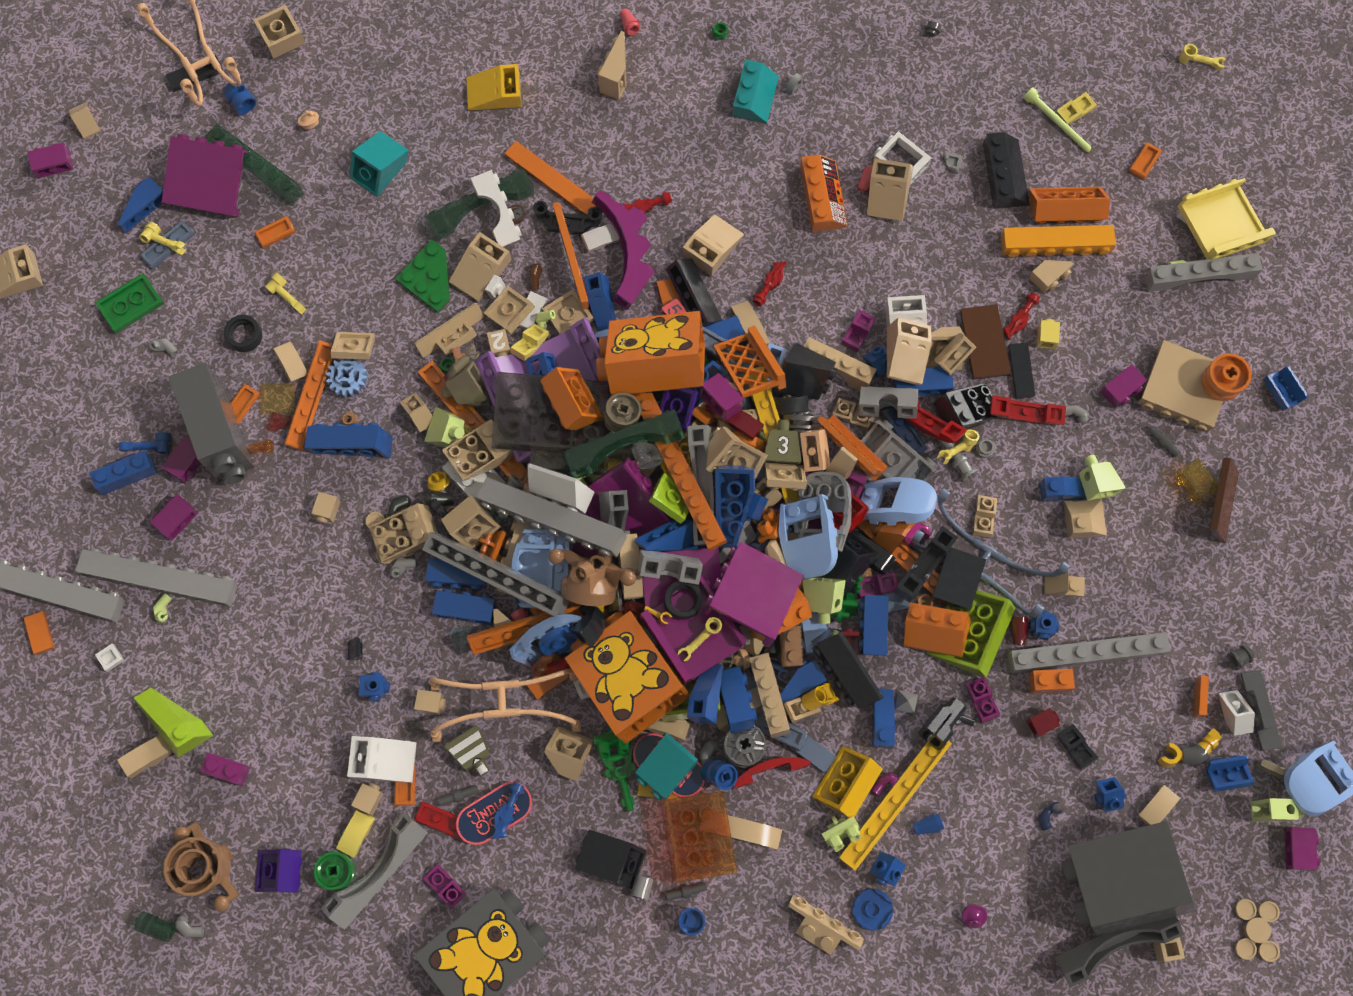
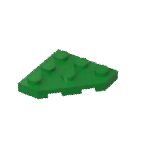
(428, 276)

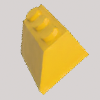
(847, 782)

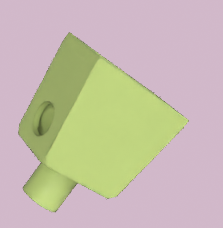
(444, 428)
(1100, 479)
(824, 596)
(1275, 810)

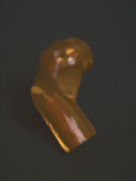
(267, 445)

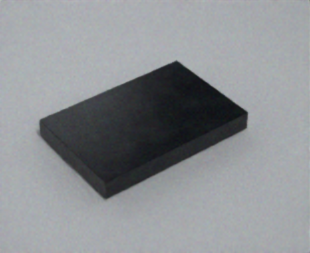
(959, 579)

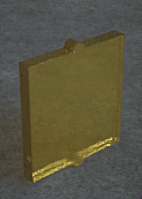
(278, 398)

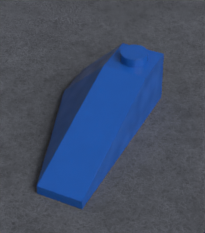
(733, 498)

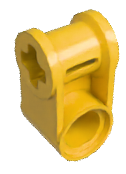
(819, 697)

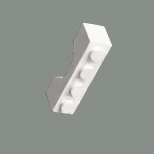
(487, 187)

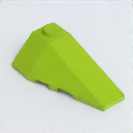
(175, 724)

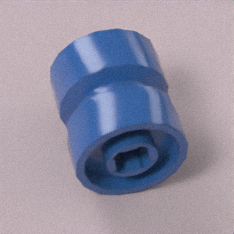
(239, 98)
(719, 774)
(691, 921)

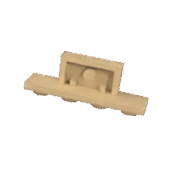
(451, 333)
(821, 928)

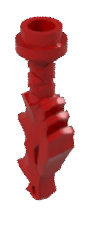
(647, 204)
(772, 280)
(1020, 320)

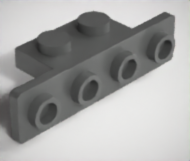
(1259, 702)

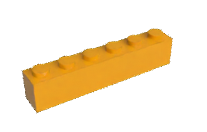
(1058, 240)

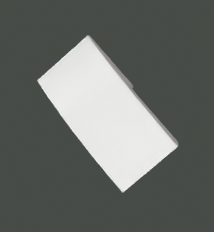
(600, 237)

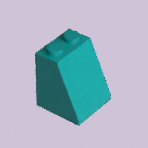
(377, 162)
(665, 767)

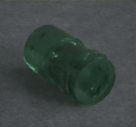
(154, 926)

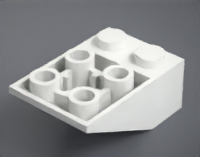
(906, 307)
(381, 759)

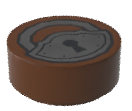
(518, 212)

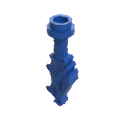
(504, 815)

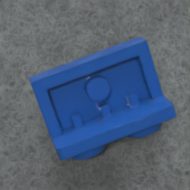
(1285, 388)
(1229, 773)

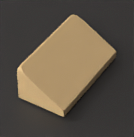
(955, 353)

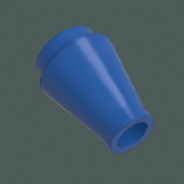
(929, 824)

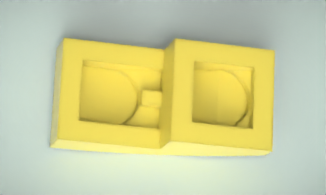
(1076, 109)
(530, 342)
(355, 833)

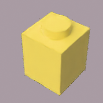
(1048, 334)

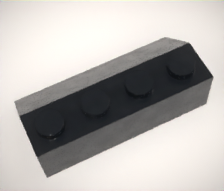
(1005, 171)
(846, 669)

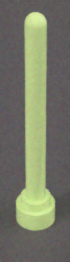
(1033, 98)

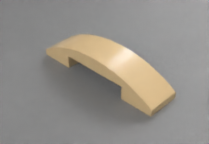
(754, 832)

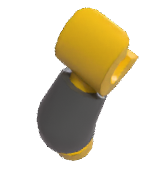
(1191, 755)

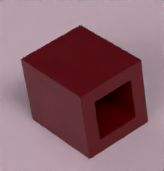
(1043, 722)

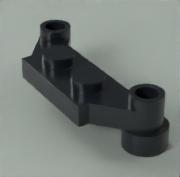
(575, 223)

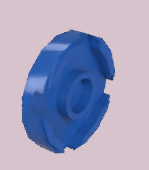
(557, 640)
(871, 915)

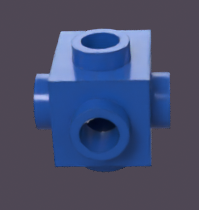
(877, 359)
(1041, 631)
(367, 684)
(1109, 794)
(887, 869)

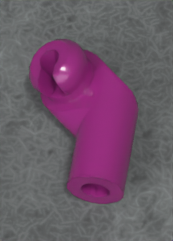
(882, 781)

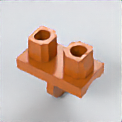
(769, 526)
(492, 544)

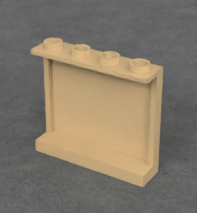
(1177, 390)

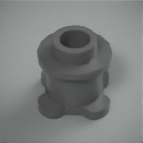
(1241, 656)

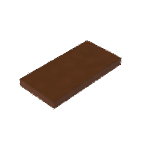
(985, 331)
(1224, 500)

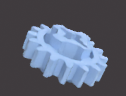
(348, 368)

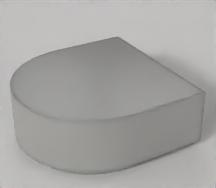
(794, 83)

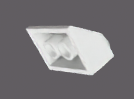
(473, 485)
(559, 488)

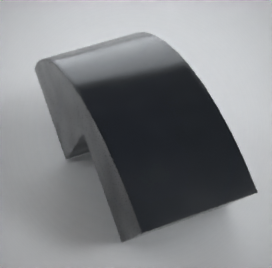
(590, 626)

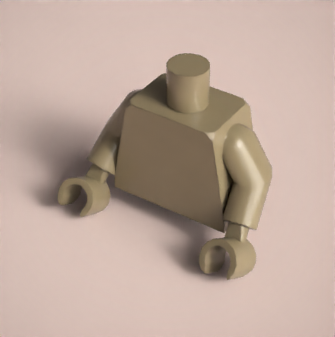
(466, 382)

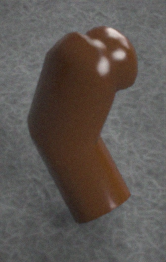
(535, 273)
(543, 660)

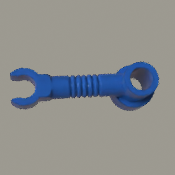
(161, 444)

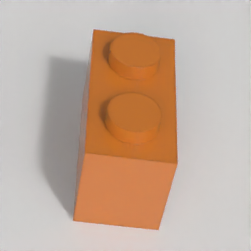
(1051, 681)

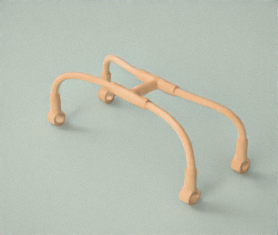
(191, 68)
(502, 711)

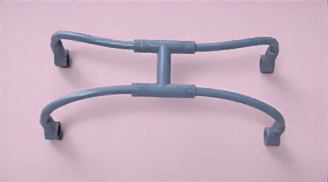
(989, 551)

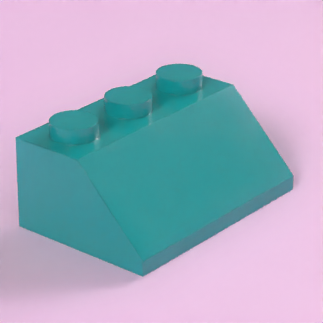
(755, 92)

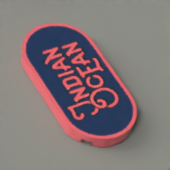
(690, 785)
(477, 821)

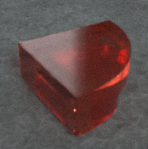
(278, 422)

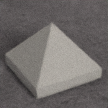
(906, 702)

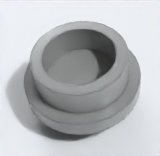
(985, 448)

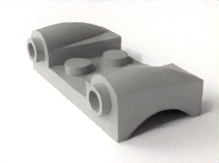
(897, 454)

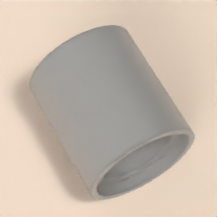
(642, 887)

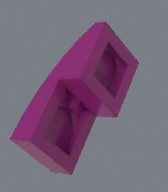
(858, 331)
(878, 585)

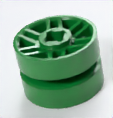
(327, 879)

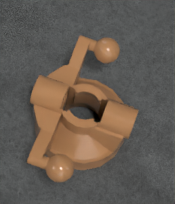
(590, 581)
(185, 855)

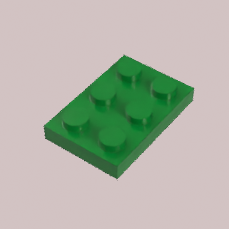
(129, 303)

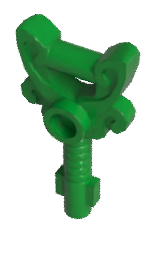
(621, 774)

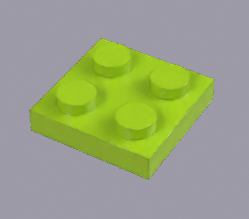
(668, 499)

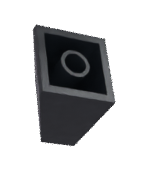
(806, 373)
(852, 561)
(610, 858)

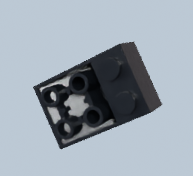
(966, 406)

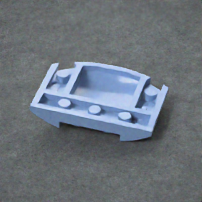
(532, 559)

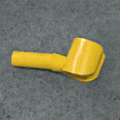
(658, 615)

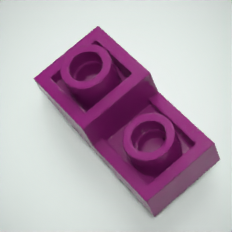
(982, 700)
(444, 886)

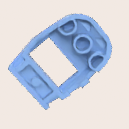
(912, 503)
(811, 554)
(525, 652)
(1310, 786)

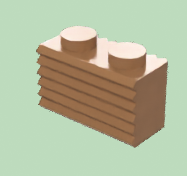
(791, 647)

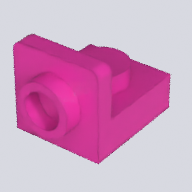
(922, 527)

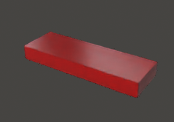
(437, 819)

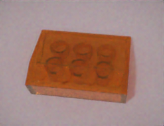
(698, 837)

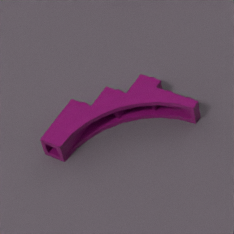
(633, 245)

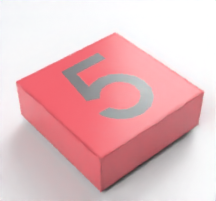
(673, 307)

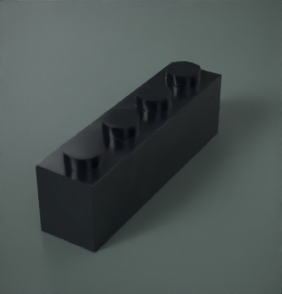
(693, 290)

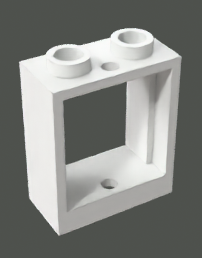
(923, 158)

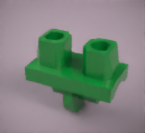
(849, 607)
(609, 740)

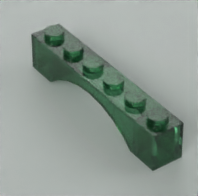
(270, 175)
(445, 220)
(587, 457)

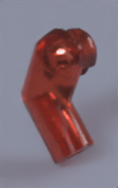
(635, 607)

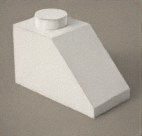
(1237, 712)

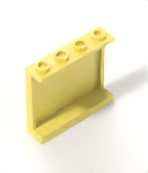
(1223, 220)

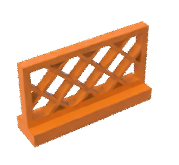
(763, 357)
(845, 438)

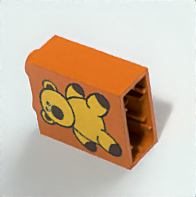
(653, 353)
(627, 676)

